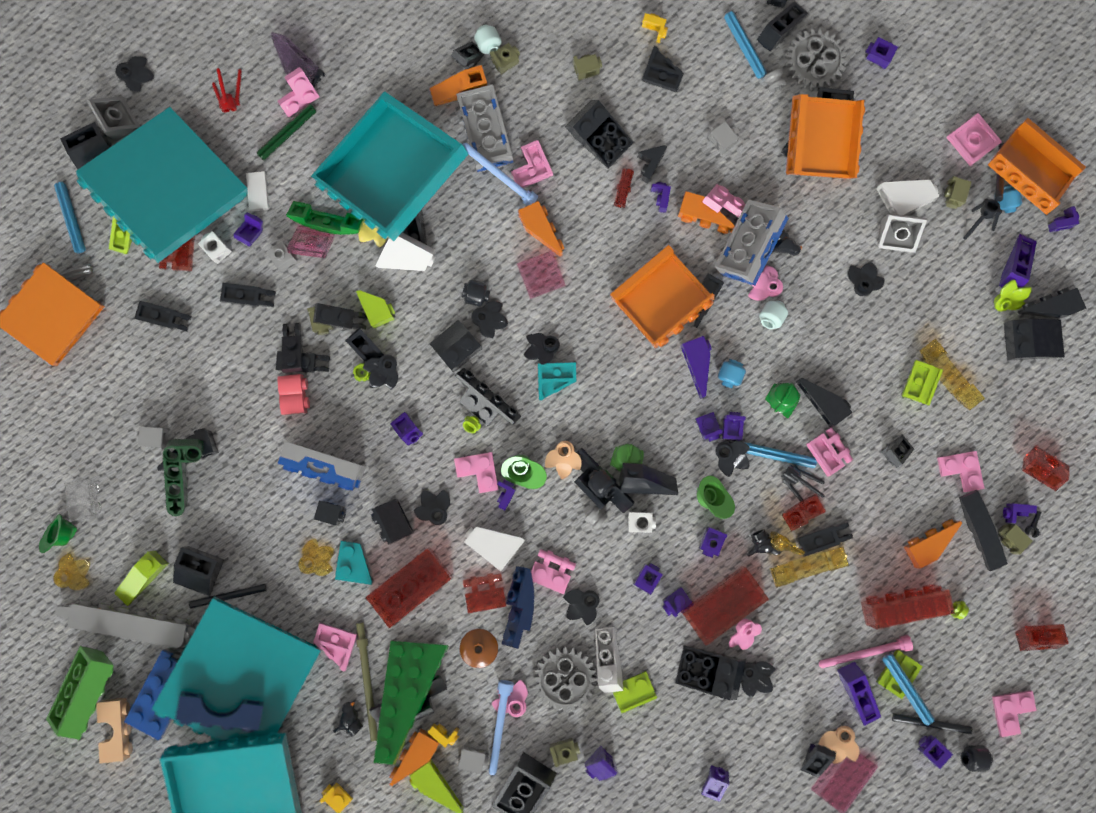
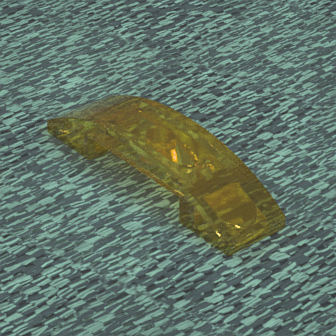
(951, 378)
(809, 566)

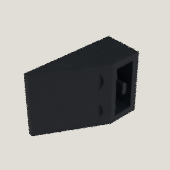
(599, 133)
(710, 673)

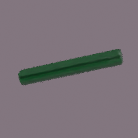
(283, 134)

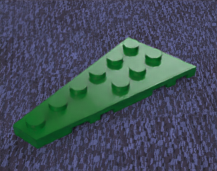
(405, 688)

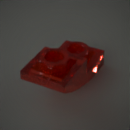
(803, 511)

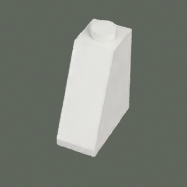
(907, 196)
(406, 254)
(493, 545)

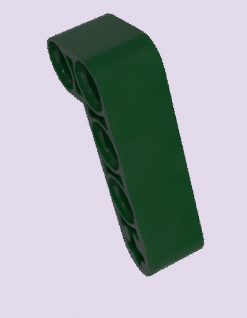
(179, 477)

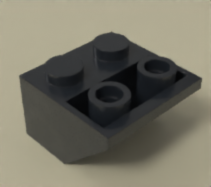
(85, 144)
(391, 521)
(196, 570)

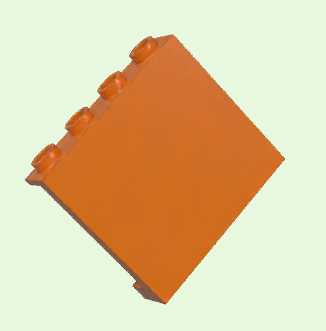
(825, 137)
(1036, 165)
(662, 297)
(49, 314)

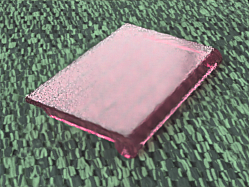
(844, 781)

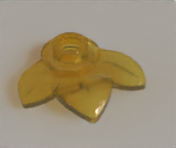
(783, 543)
(318, 556)
(74, 571)

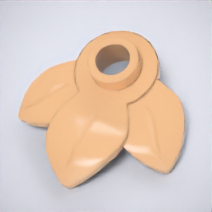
(562, 461)
(842, 747)

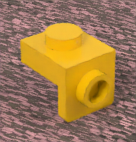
(655, 23)

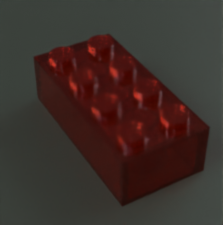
(409, 587)
(724, 605)
(907, 607)

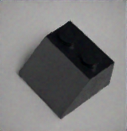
(456, 346)

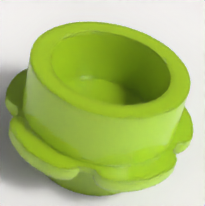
(357, 373)
(471, 424)
(960, 609)

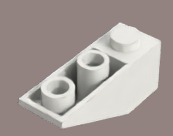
(608, 660)

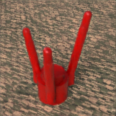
(227, 101)

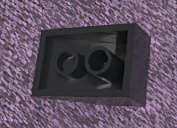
(1033, 339)
(525, 786)

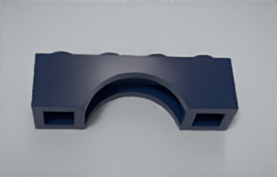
(193, 709)

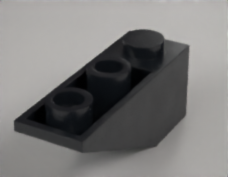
(1060, 306)

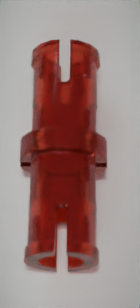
(623, 188)

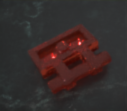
(181, 259)
(484, 599)

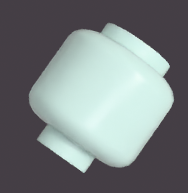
(487, 39)
(773, 314)

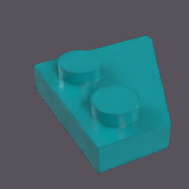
(555, 377)

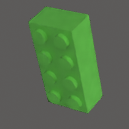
(79, 693)

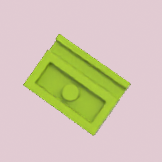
(922, 382)
(910, 668)
(636, 692)

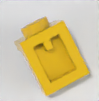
(439, 733)
(336, 797)

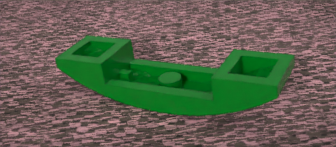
(324, 222)

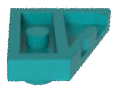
(352, 564)

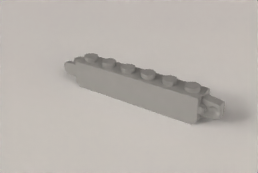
(127, 624)

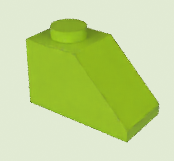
(376, 309)

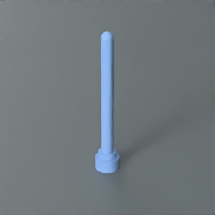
(527, 196)
(505, 688)

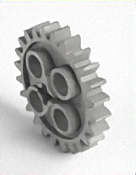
(802, 49)
(552, 666)

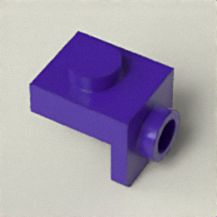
(249, 229)
(733, 426)

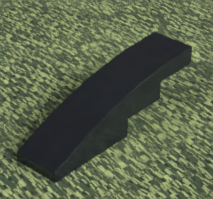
(983, 530)

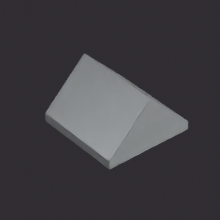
(114, 116)
(901, 232)

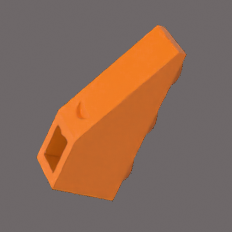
(463, 81)
(694, 208)
(537, 225)
(928, 550)
(419, 754)

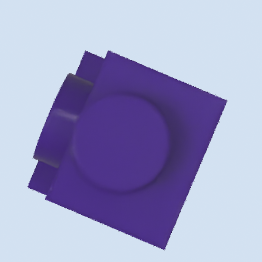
(885, 49)
(712, 534)
(648, 586)
(939, 755)

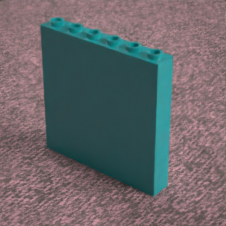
(389, 166)
(162, 184)
(238, 659)
(231, 776)

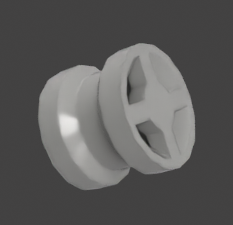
(775, 81)
(596, 518)

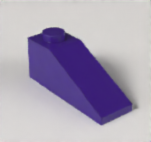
(1019, 262)
(698, 359)
(859, 692)
(601, 765)

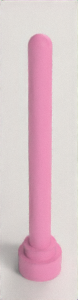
(903, 643)

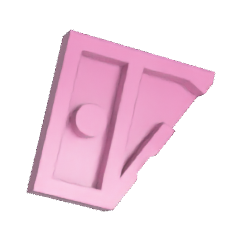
(335, 643)

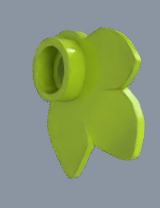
(1011, 297)

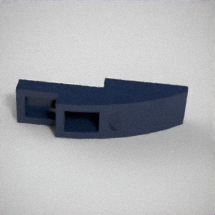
(522, 602)

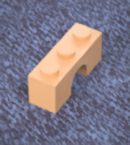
(114, 713)

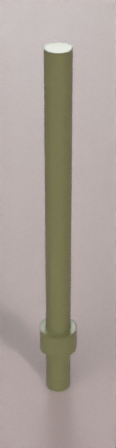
(362, 643)

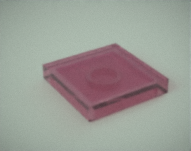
(310, 242)
(541, 275)

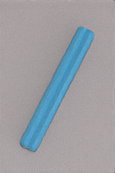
(745, 44)
(69, 217)
(780, 455)
(908, 689)

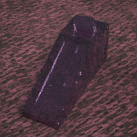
(293, 57)

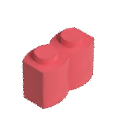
(292, 394)

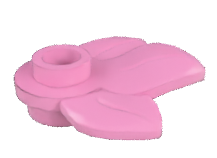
(762, 288)
(745, 634)
(517, 696)

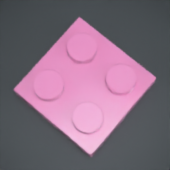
(974, 139)

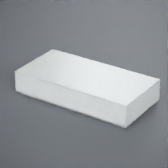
(257, 191)

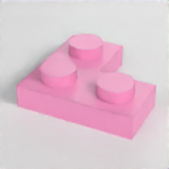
(302, 93)
(536, 168)
(720, 197)
(481, 466)
(967, 466)
(1007, 708)

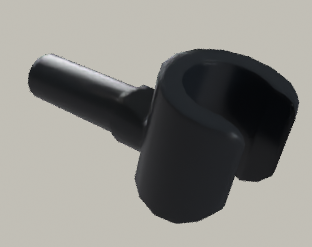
(319, 73)
(1034, 525)

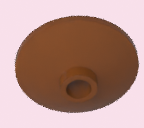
(481, 638)

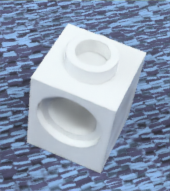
(220, 252)
(632, 522)

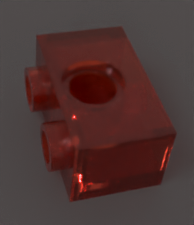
(1046, 468)
(1041, 637)

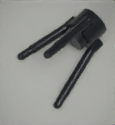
(988, 210)
(794, 474)

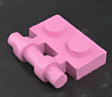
(825, 453)
(550, 577)

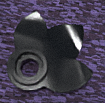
(137, 73)
(866, 275)
(492, 320)
(539, 347)
(380, 374)
(734, 459)
(431, 505)
(579, 607)
(758, 679)

